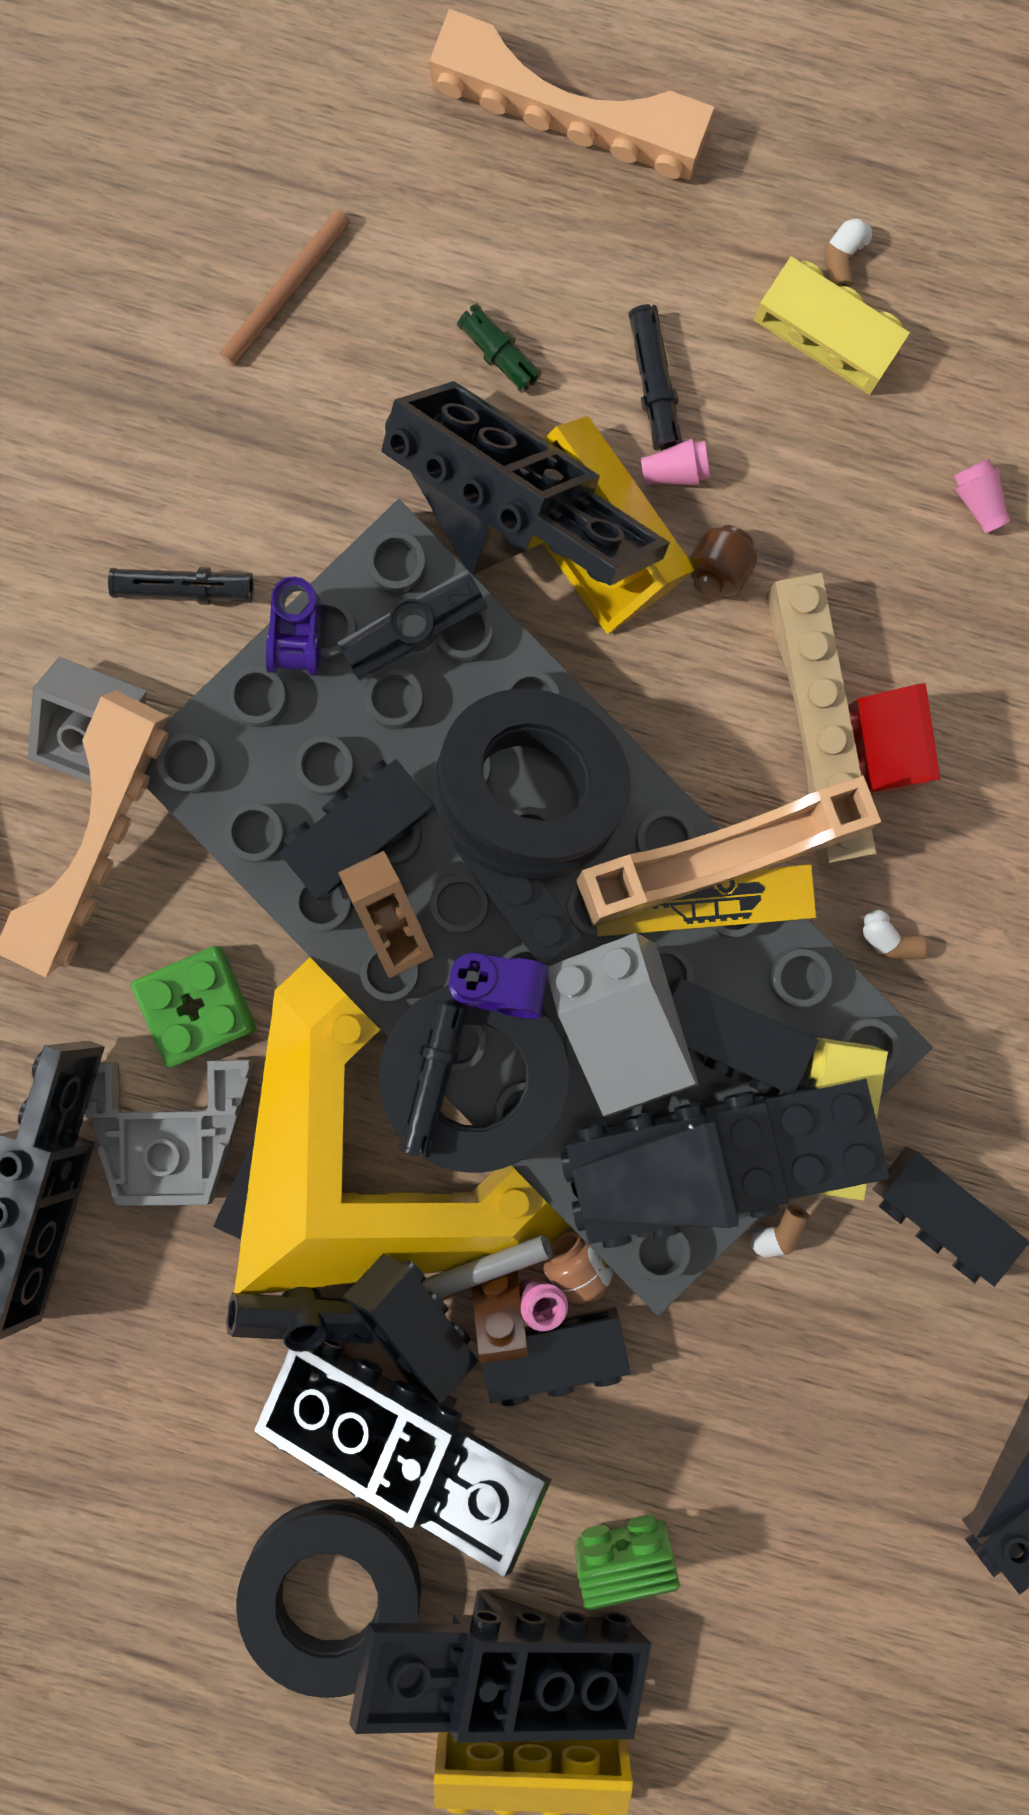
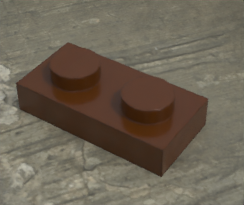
(499, 1319)

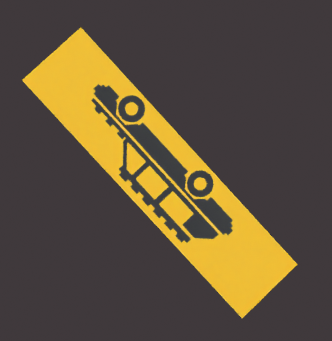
(753, 898)

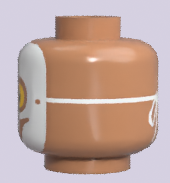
(577, 1269)

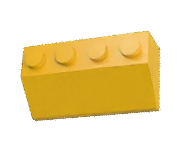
(629, 597)
(533, 1776)

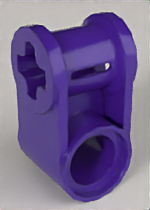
(294, 632)
(505, 984)

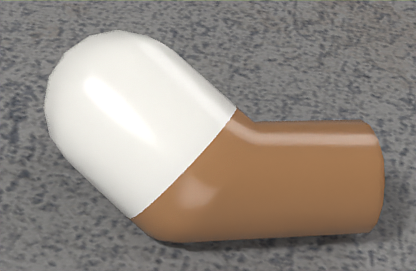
(849, 237)
(888, 942)
(782, 1238)

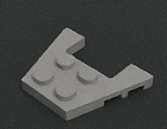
(167, 1153)

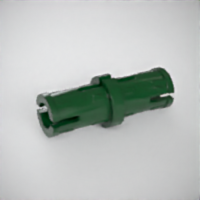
(499, 348)

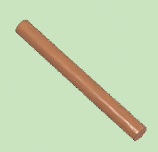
(285, 287)

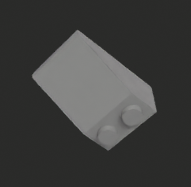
(622, 1023)

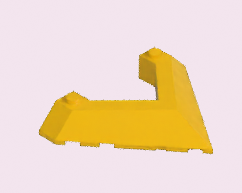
(295, 1214)

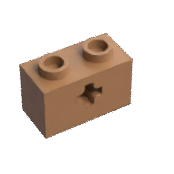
(386, 914)

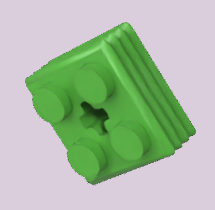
(165, 994)
(625, 1562)

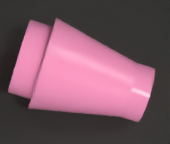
(677, 465)
(983, 494)
(542, 1304)

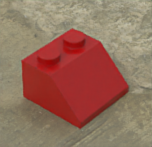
(895, 739)

